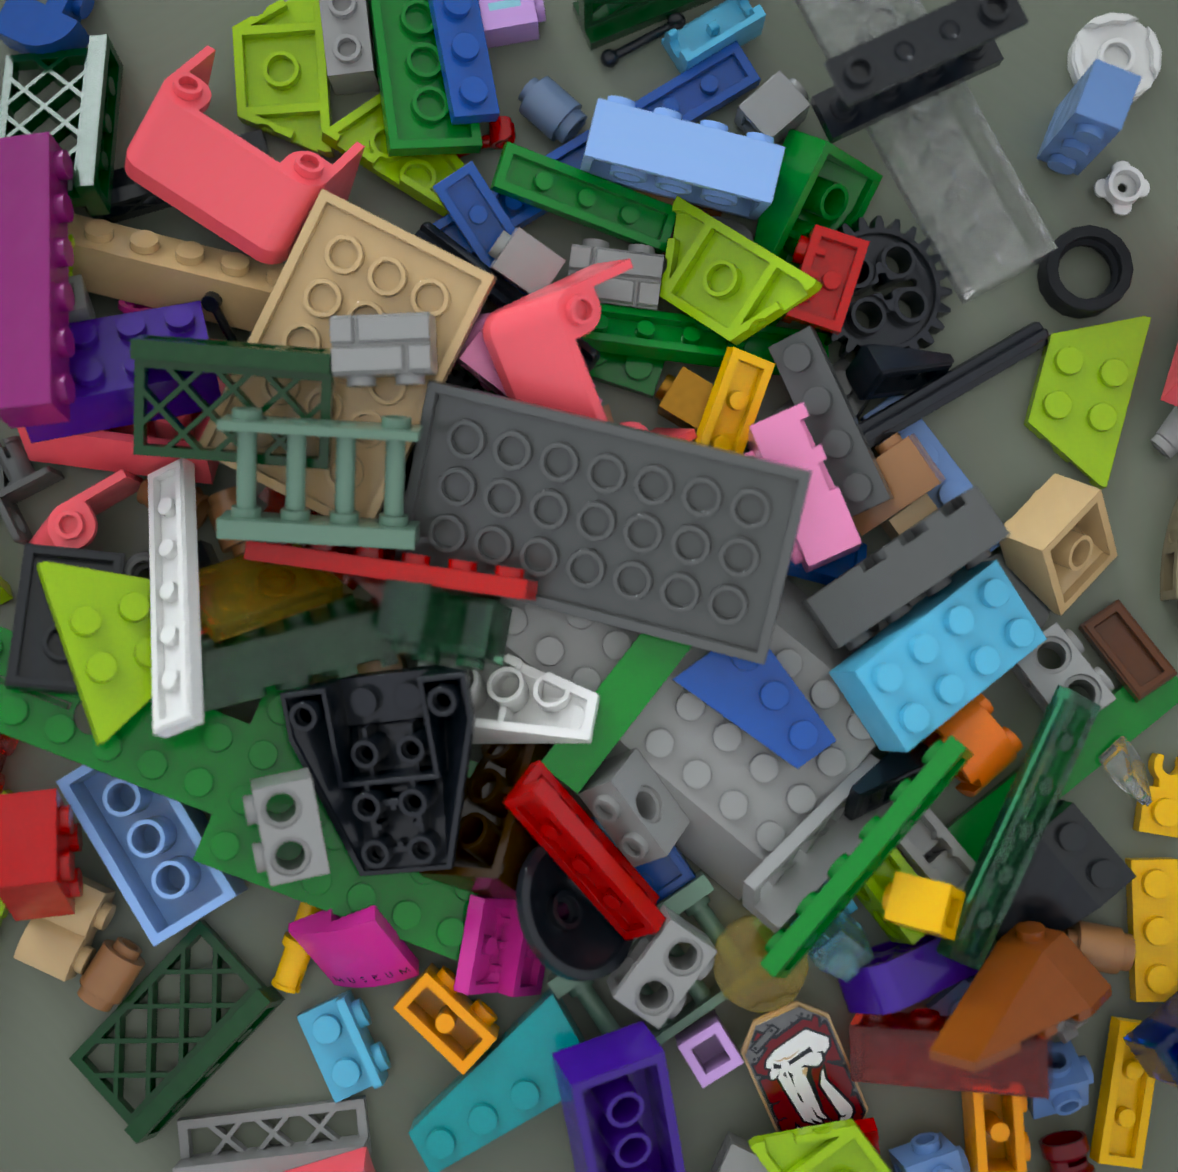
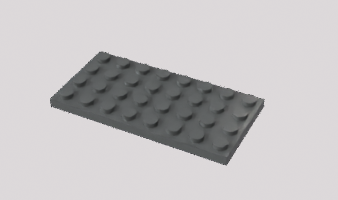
(608, 518)

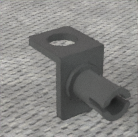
(22, 484)

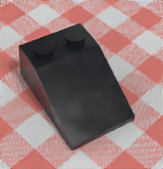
(1068, 874)

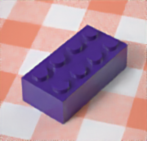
(106, 373)
(619, 1103)

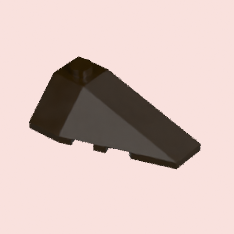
(490, 837)

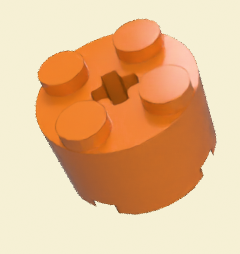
(990, 743)

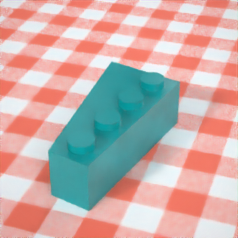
(500, 1089)

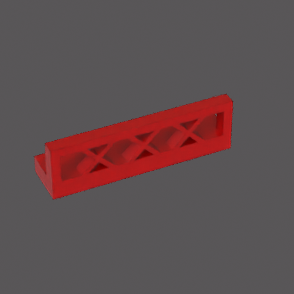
(584, 853)

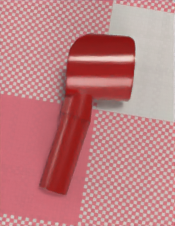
(500, 133)

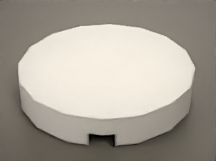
(1119, 42)

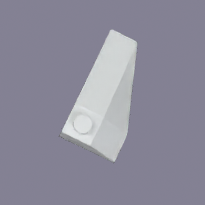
(528, 705)

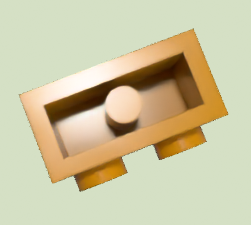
(448, 1018)
(995, 1132)

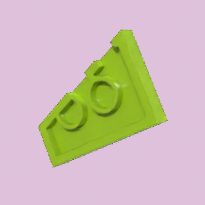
(408, 173)

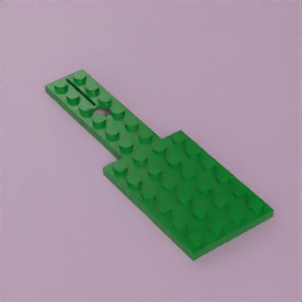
(211, 772)

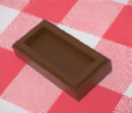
(1127, 651)

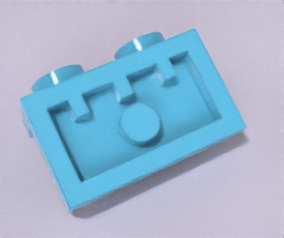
(344, 1045)

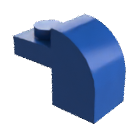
(44, 28)

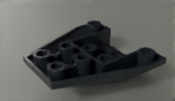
(388, 762)

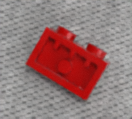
(834, 262)

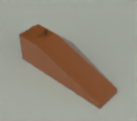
(1021, 991)

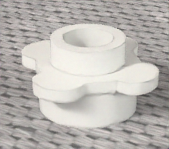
(1125, 175)

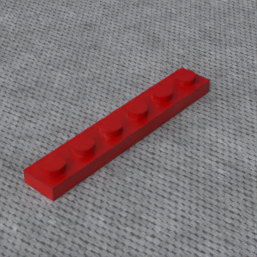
(412, 568)

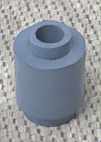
(551, 109)

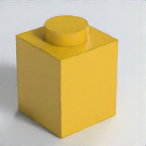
(923, 905)

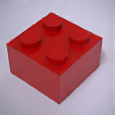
(38, 855)

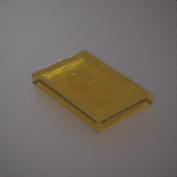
(251, 594)

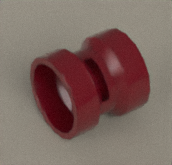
(1066, 1151)

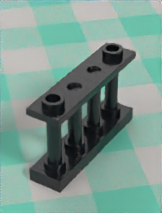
(913, 63)

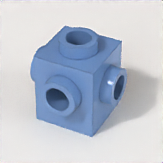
(1070, 1083)
(929, 1154)

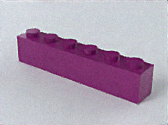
(35, 281)

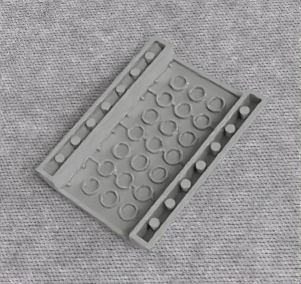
(724, 780)

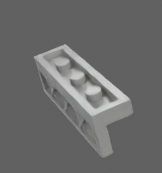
(806, 855)
(272, 1157)

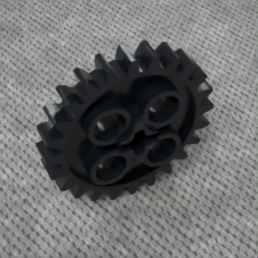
(886, 321)

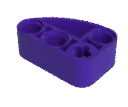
(901, 977)

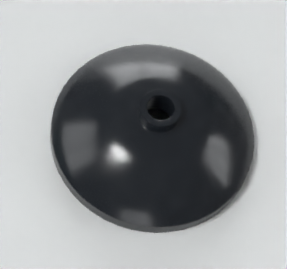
(564, 924)

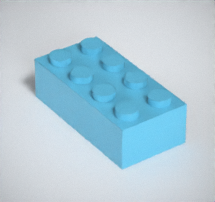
(938, 657)

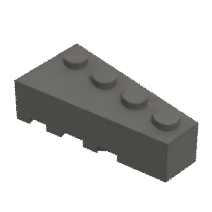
(905, 568)

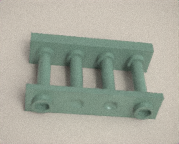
(294, 521)
(694, 901)

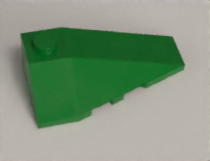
(812, 188)

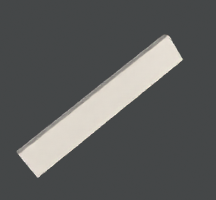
(174, 600)

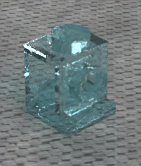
(842, 949)

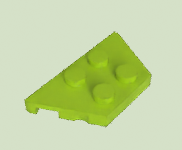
(284, 74)
(727, 277)
(1086, 392)
(106, 640)
(819, 1148)

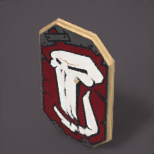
(801, 1068)

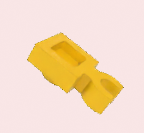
(1162, 813)

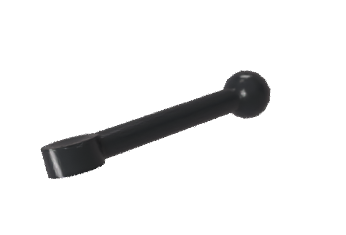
(610, 57)
(211, 302)

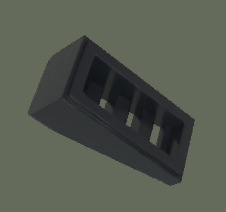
(894, 370)
(881, 780)

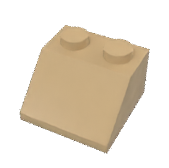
(1060, 541)

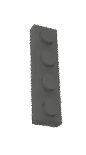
(831, 420)

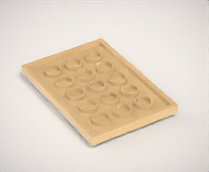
(355, 267)

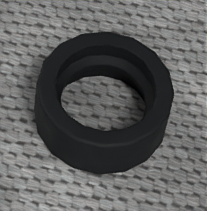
(1115, 254)

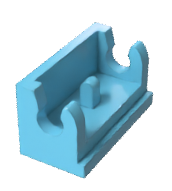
(713, 31)

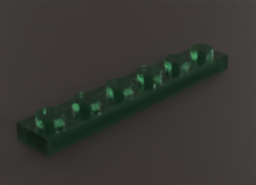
(1020, 825)

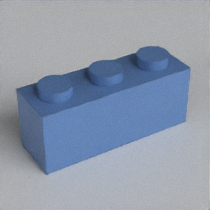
(1088, 117)

